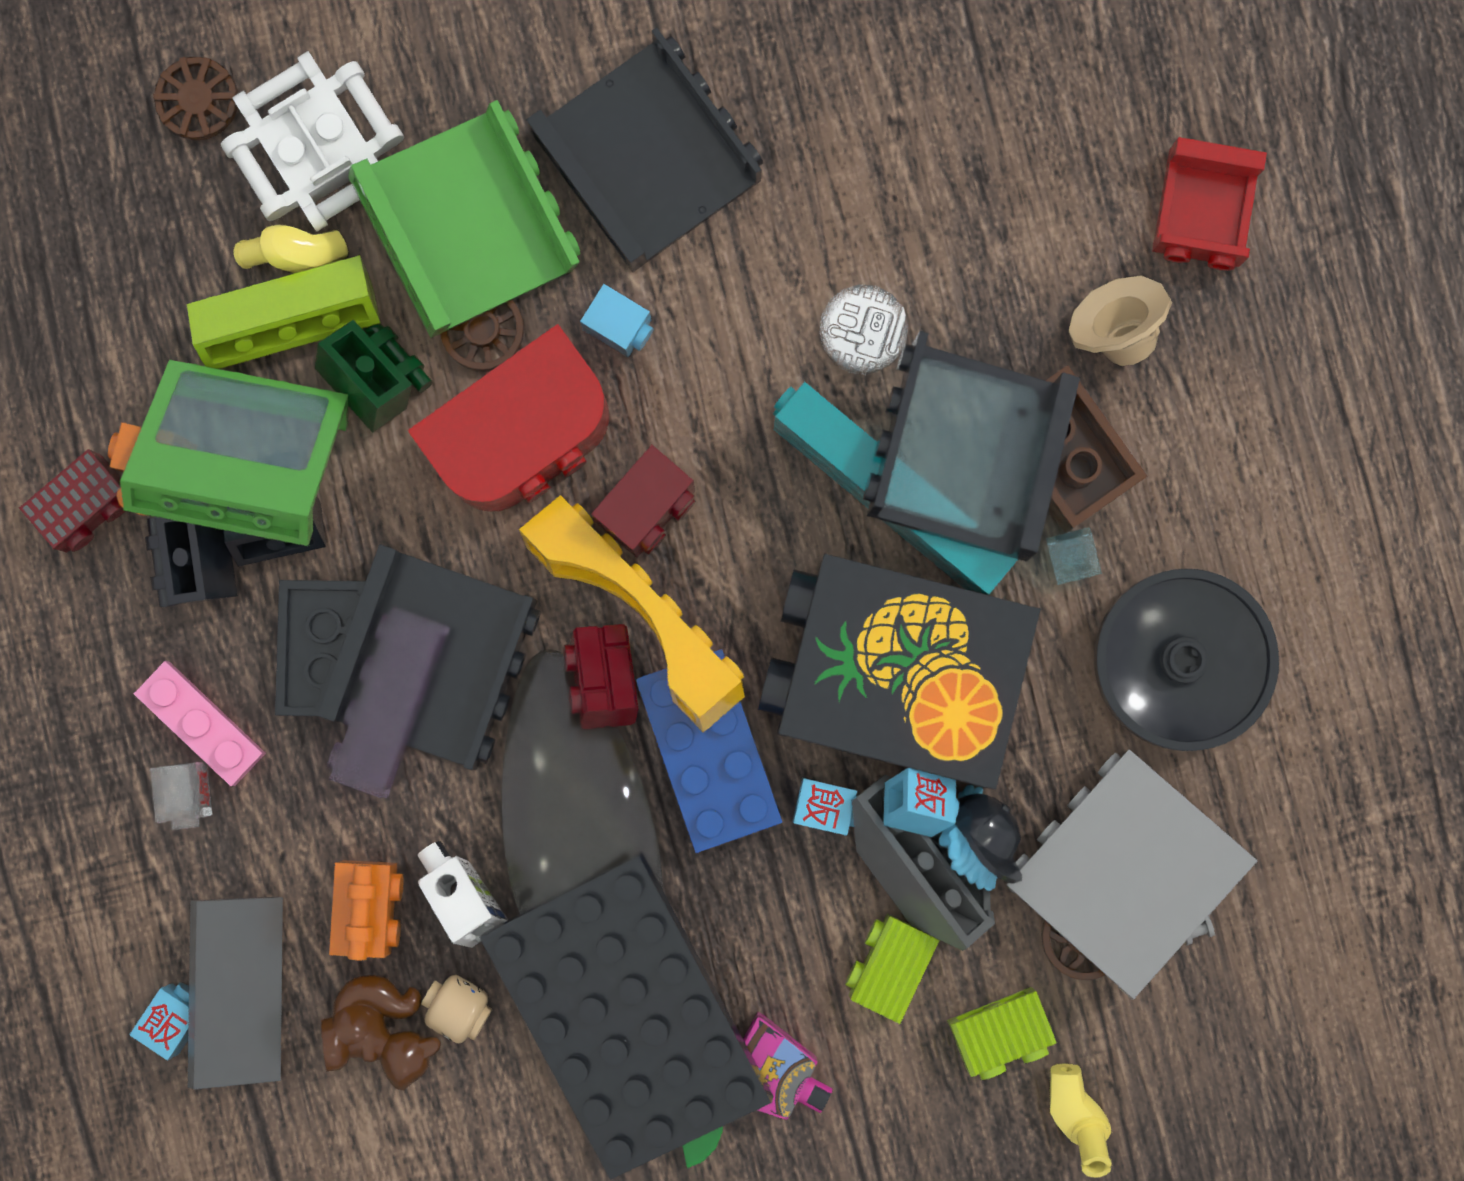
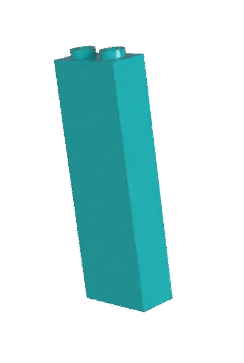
(848, 458)

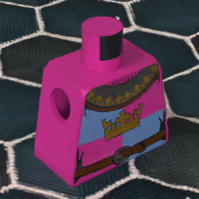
(785, 1068)

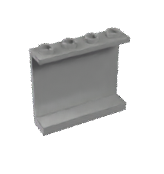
(1130, 872)

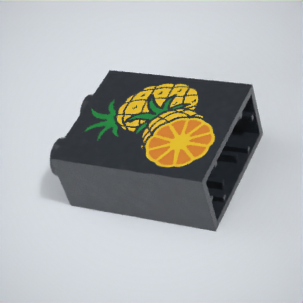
(901, 670)

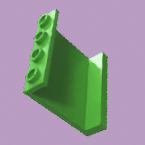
(465, 220)

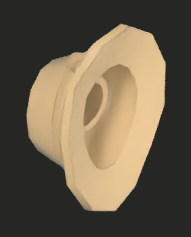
(1121, 319)

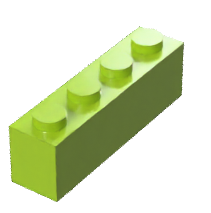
(282, 313)

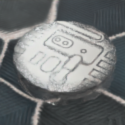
(863, 329)

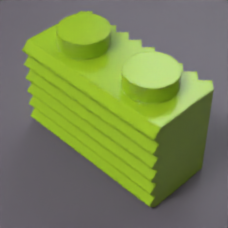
(891, 967)
(1002, 1033)

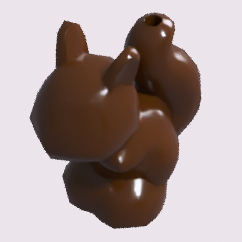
(360, 1030)

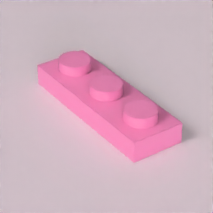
(199, 723)

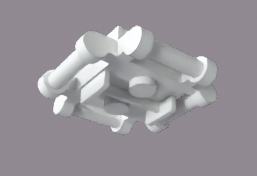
(309, 139)

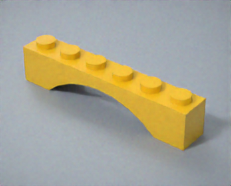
(573, 550)

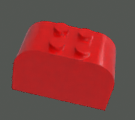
(517, 426)

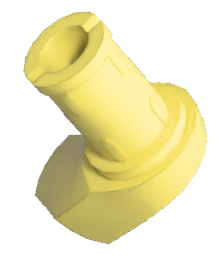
(291, 249)
(1080, 1118)

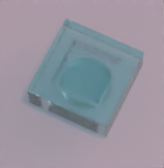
(1073, 555)

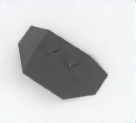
(919, 875)

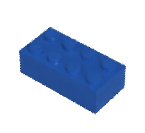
(711, 772)

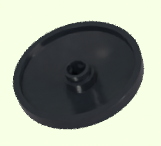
(1186, 660)

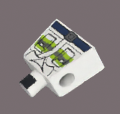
(470, 908)

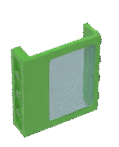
(233, 452)

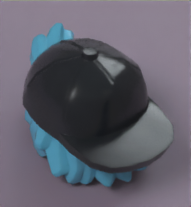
(983, 840)

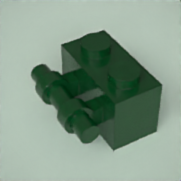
(371, 371)

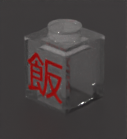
(181, 794)

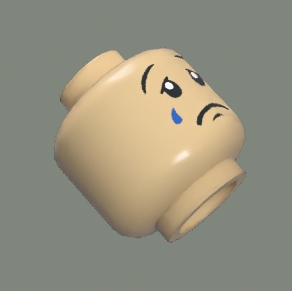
(456, 1009)

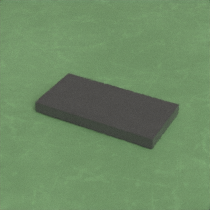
(235, 991)

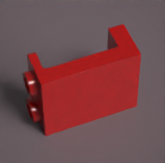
(1207, 203)

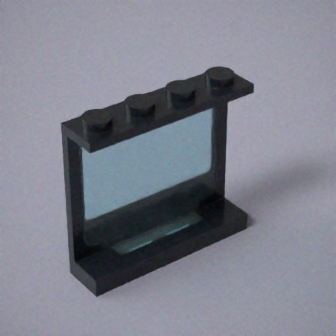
(970, 451)

